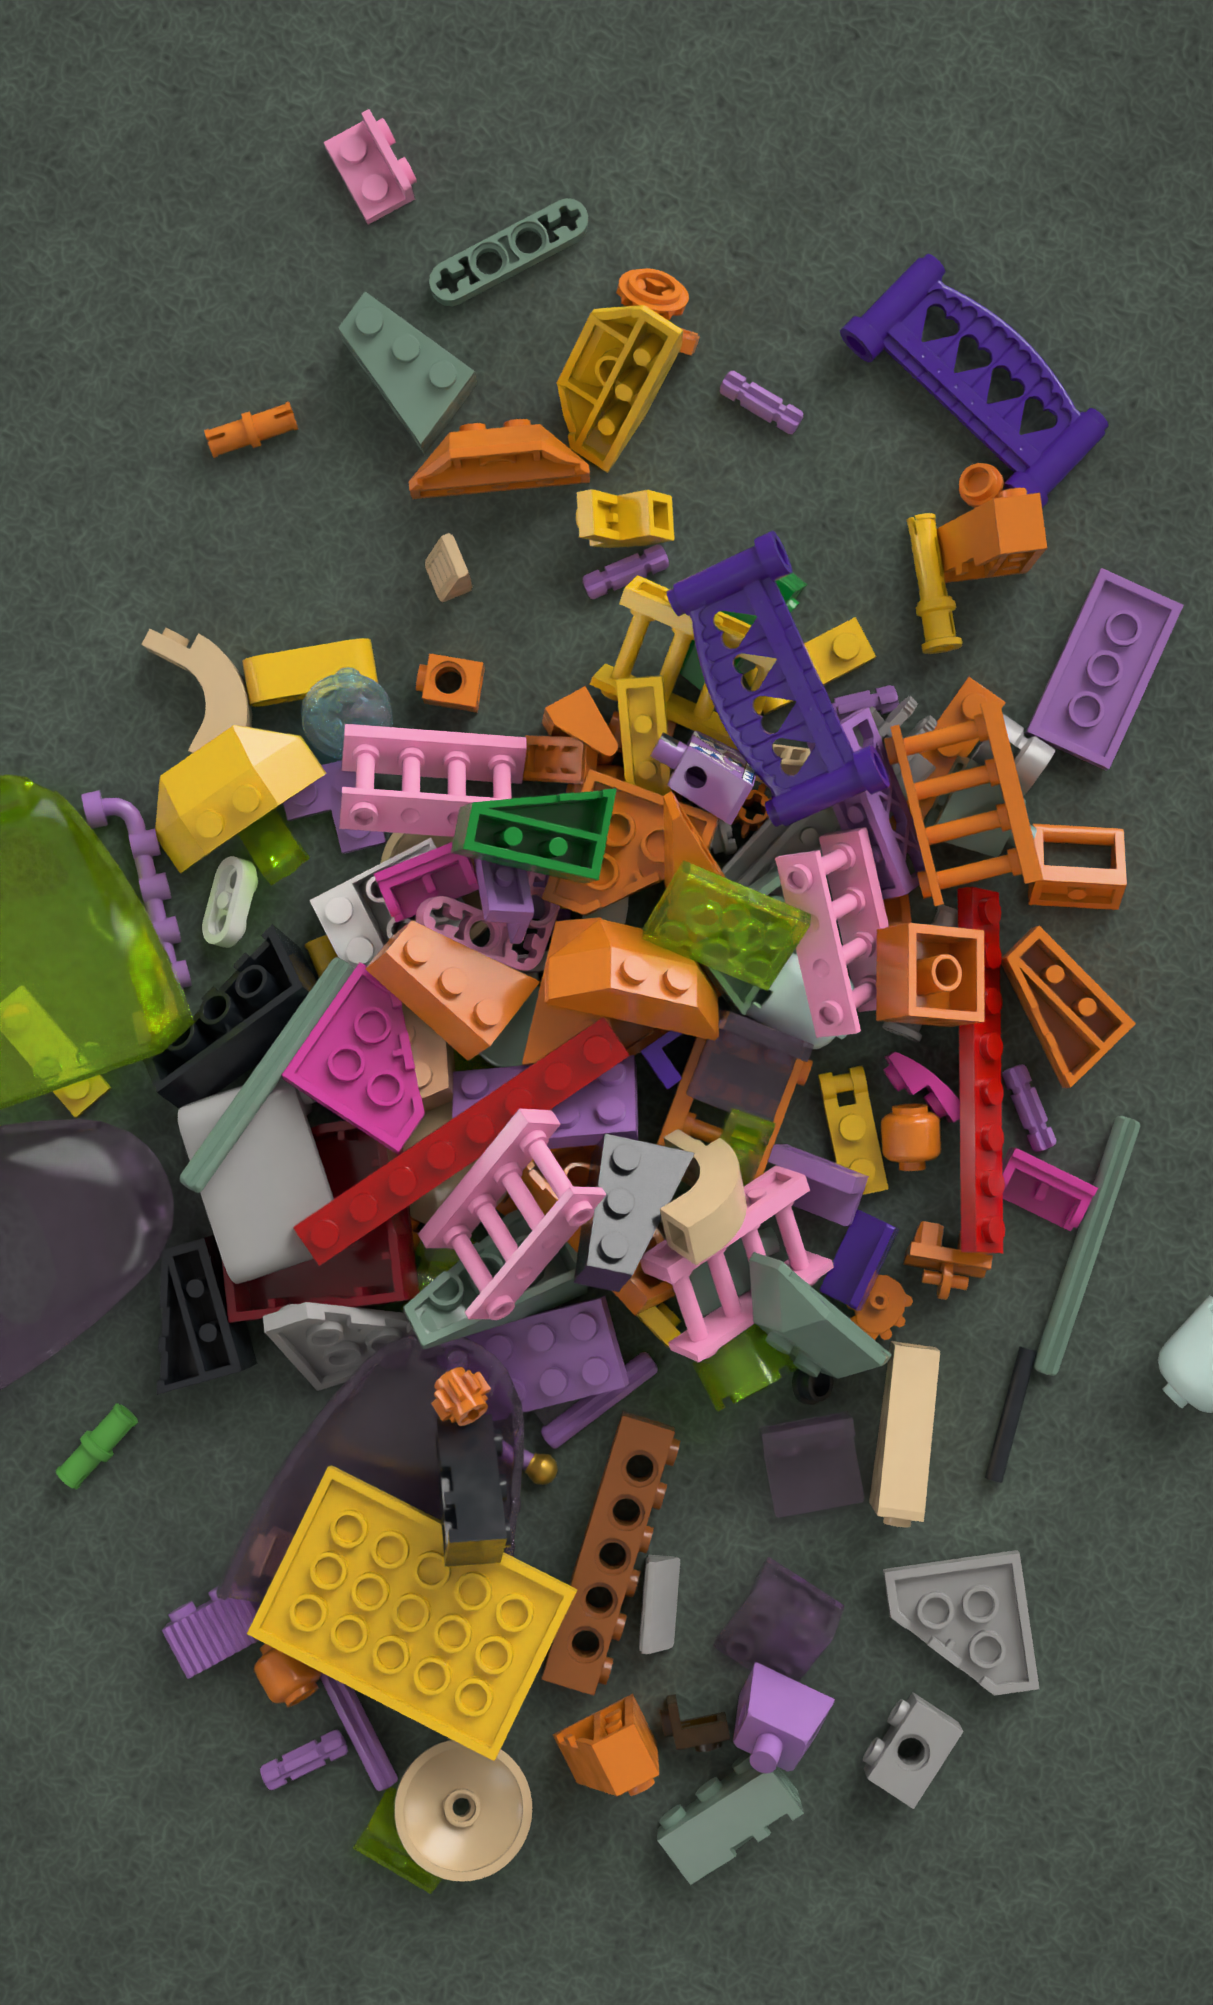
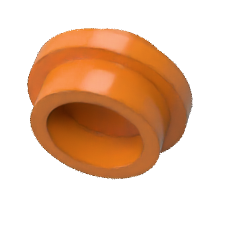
(980, 484)

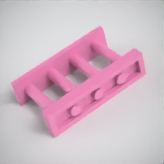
(417, 755)
(859, 913)
(765, 1196)
(475, 1202)

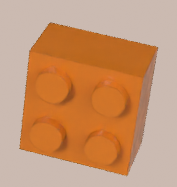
(930, 975)

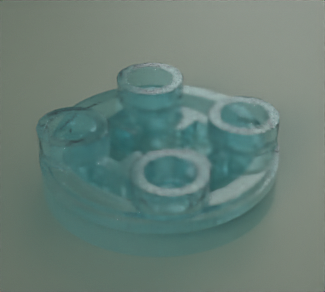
(341, 701)

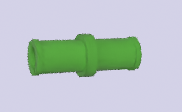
(96, 1446)

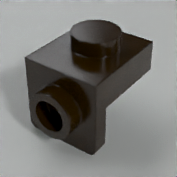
(701, 1732)

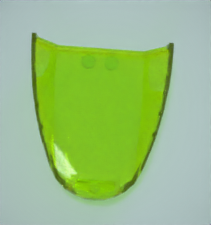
(77, 953)

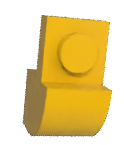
(624, 519)

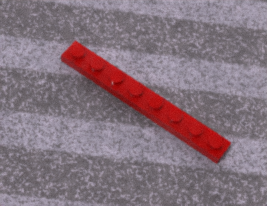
(982, 1089)
(458, 1141)

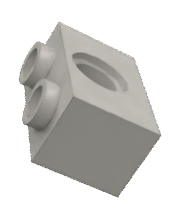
(910, 1776)

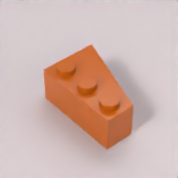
(551, 1023)
(612, 1749)

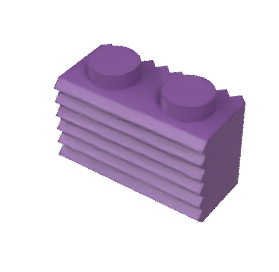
(209, 1632)

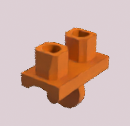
(927, 1253)

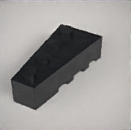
(235, 1022)

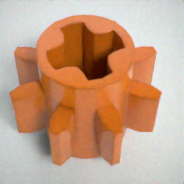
(758, 820)
(461, 1396)

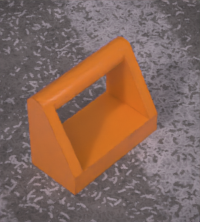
(580, 718)
(1080, 885)

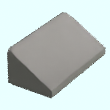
(659, 1603)

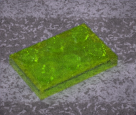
(726, 926)

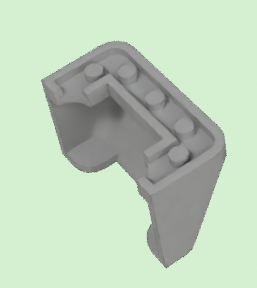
(263, 1183)

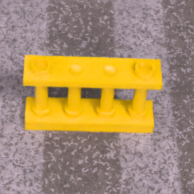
(650, 603)

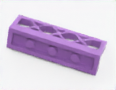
(873, 812)

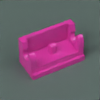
(426, 877)
(1045, 1189)

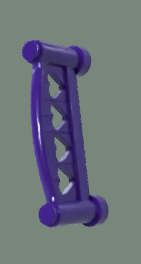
(897, 327)
(749, 586)

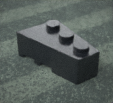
(195, 1325)

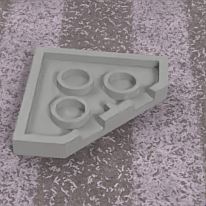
(332, 1340)
(970, 1615)

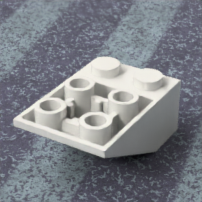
(358, 916)

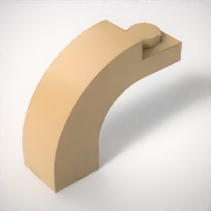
(222, 683)
(713, 1208)

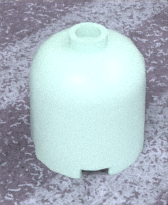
(787, 1006)
(1188, 1360)

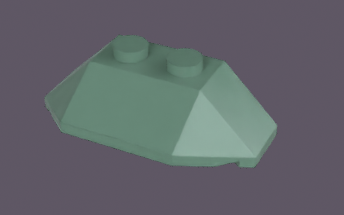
(808, 1324)

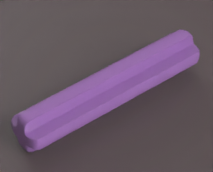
(591, 1407)
(361, 1733)

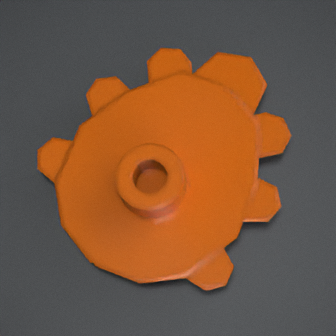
(883, 1308)

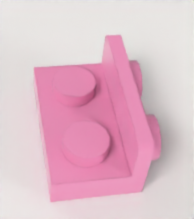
(371, 169)

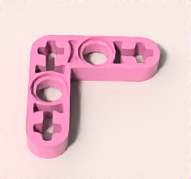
(499, 945)

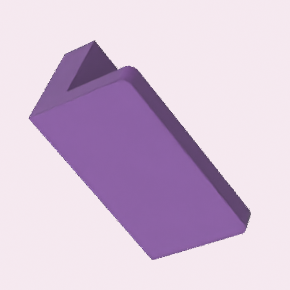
(505, 897)
(833, 1188)

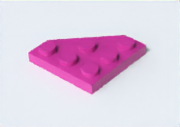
(362, 1062)

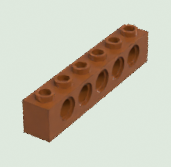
(565, 1662)

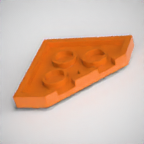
(632, 849)

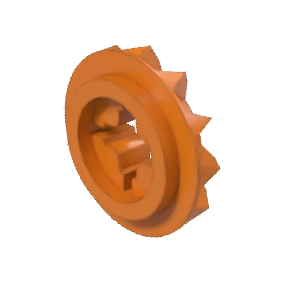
(654, 290)

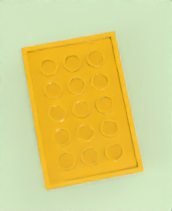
(384, 1615)

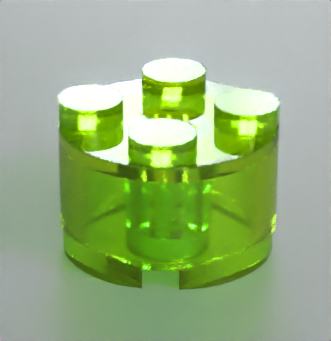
(742, 1367)

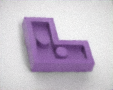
(326, 796)

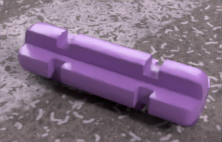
(761, 402)
(624, 571)
(883, 700)
(1029, 1108)
(303, 1759)

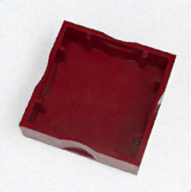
(367, 1273)

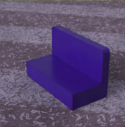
(659, 1061)
(859, 1260)

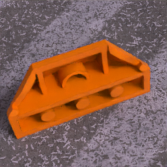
(497, 461)
(632, 980)

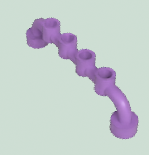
(152, 885)

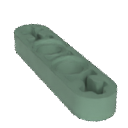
(505, 246)

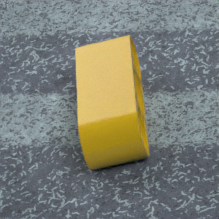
(293, 672)

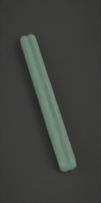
(264, 1077)
(1086, 1246)

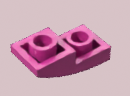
(912, 1076)

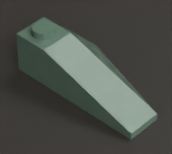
(440, 1308)

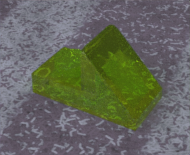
(274, 847)
(748, 1139)

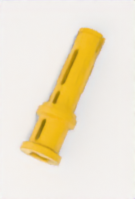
(934, 604)

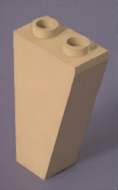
(905, 1434)

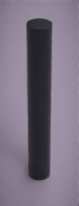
(1010, 1414)

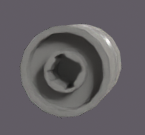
(1029, 759)

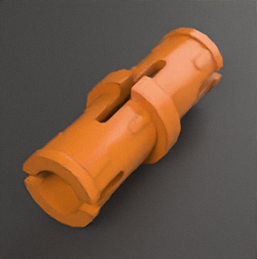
(251, 429)

